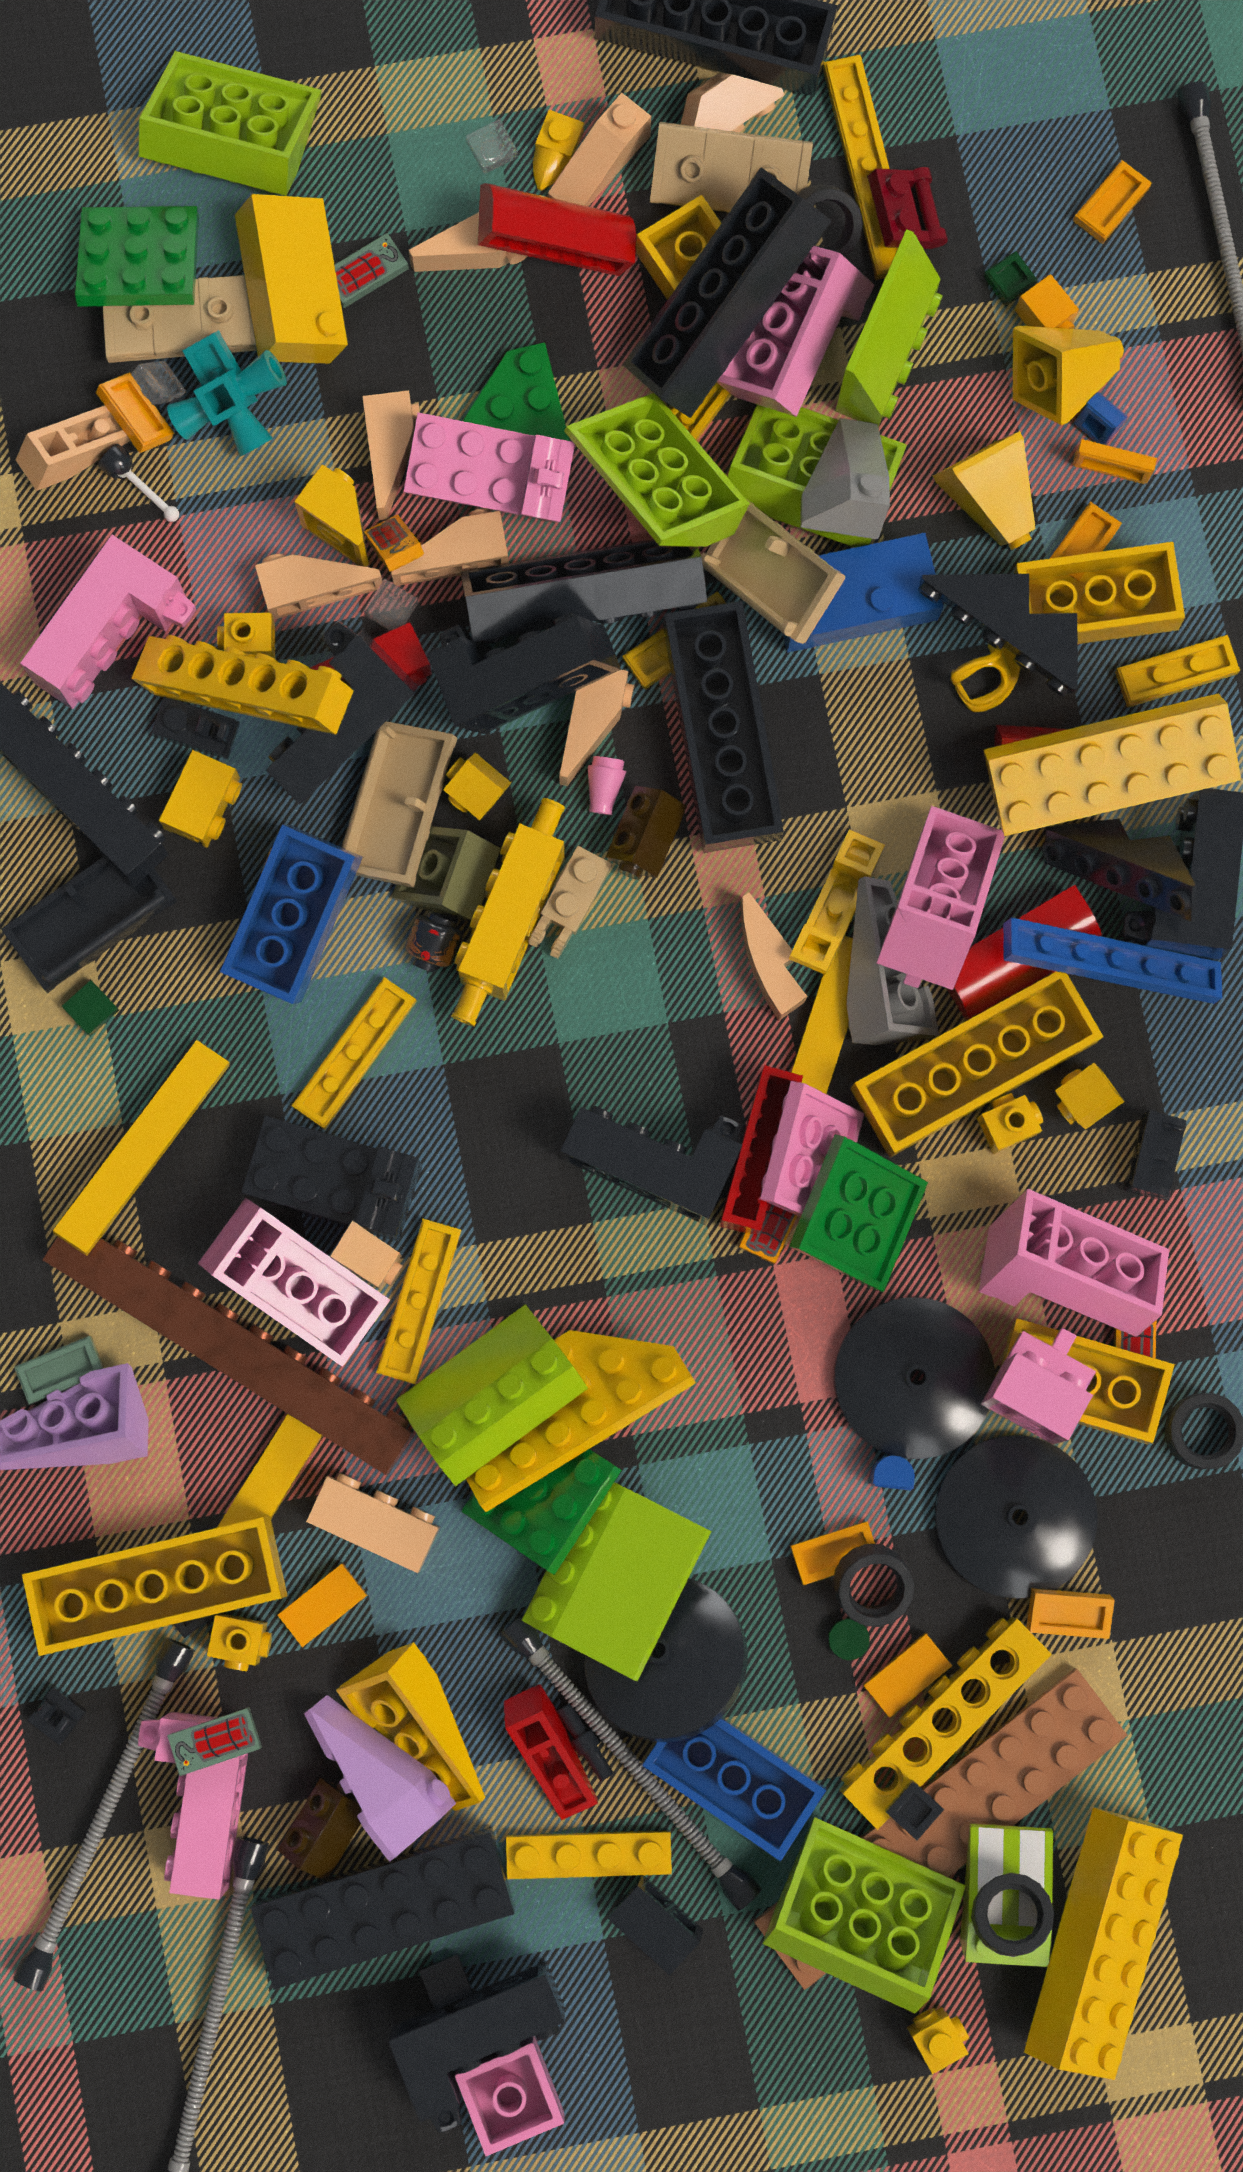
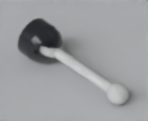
(118, 465)

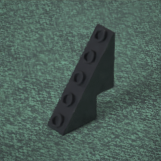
(1001, 610)
(1137, 868)

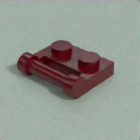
(897, 208)

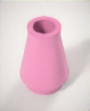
(605, 781)

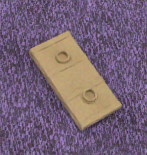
(722, 164)
(166, 330)
(774, 574)
(398, 801)

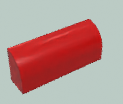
(555, 230)
(990, 979)
(743, 1206)

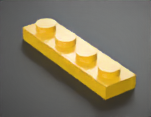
(588, 1854)

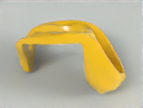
(1009, 672)

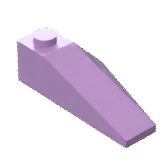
(84, 1425)
(391, 1787)

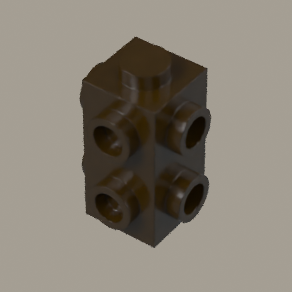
(645, 832)
(322, 1829)

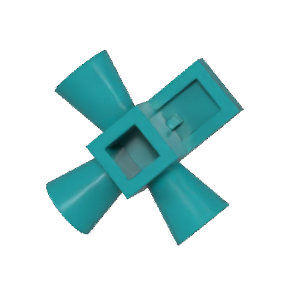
(226, 392)

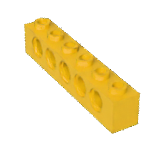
(243, 683)
(1025, 1656)

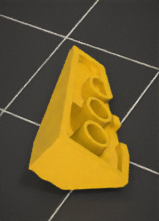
(409, 1708)

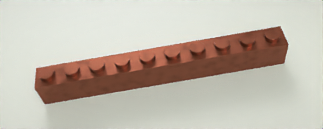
(236, 1351)

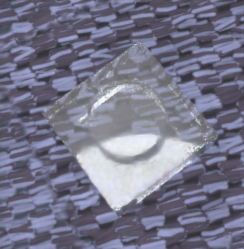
(491, 146)
(158, 382)
(391, 605)

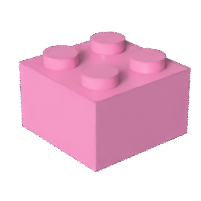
(511, 2097)

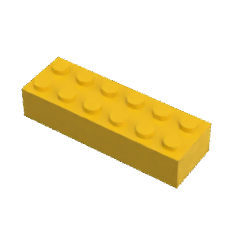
(1113, 764)
(976, 1062)
(154, 1585)
(1103, 1944)

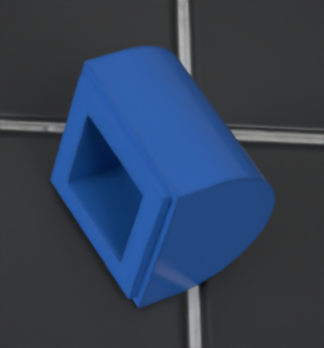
(1100, 419)
(892, 1473)

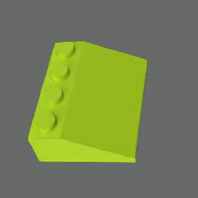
(228, 123)
(890, 335)
(780, 458)
(661, 473)
(491, 1395)
(619, 1581)
(865, 1916)

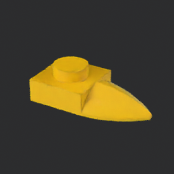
(555, 147)

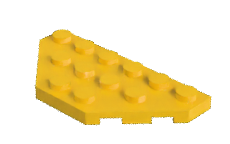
(623, 1384)

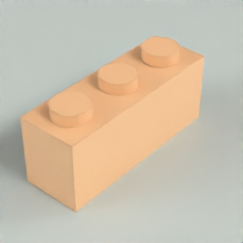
(374, 1522)

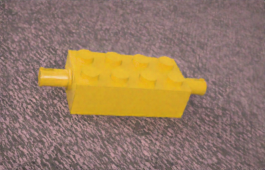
(511, 912)

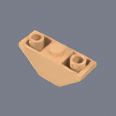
(728, 102)

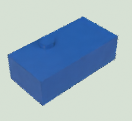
(876, 592)
(291, 914)
(740, 1784)

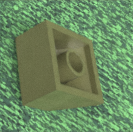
(451, 873)

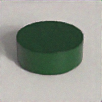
(848, 1639)

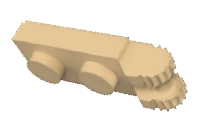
(571, 898)

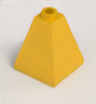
(1061, 368)
(994, 490)

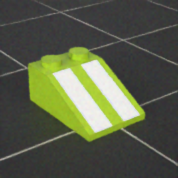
(1011, 1913)

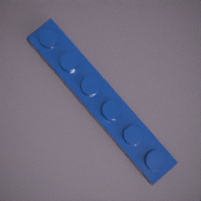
(1112, 960)

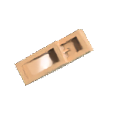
(768, 959)

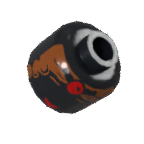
(433, 941)

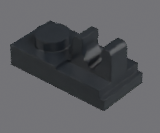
(195, 728)

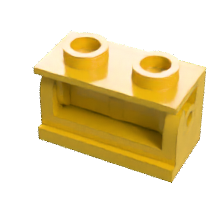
(201, 799)

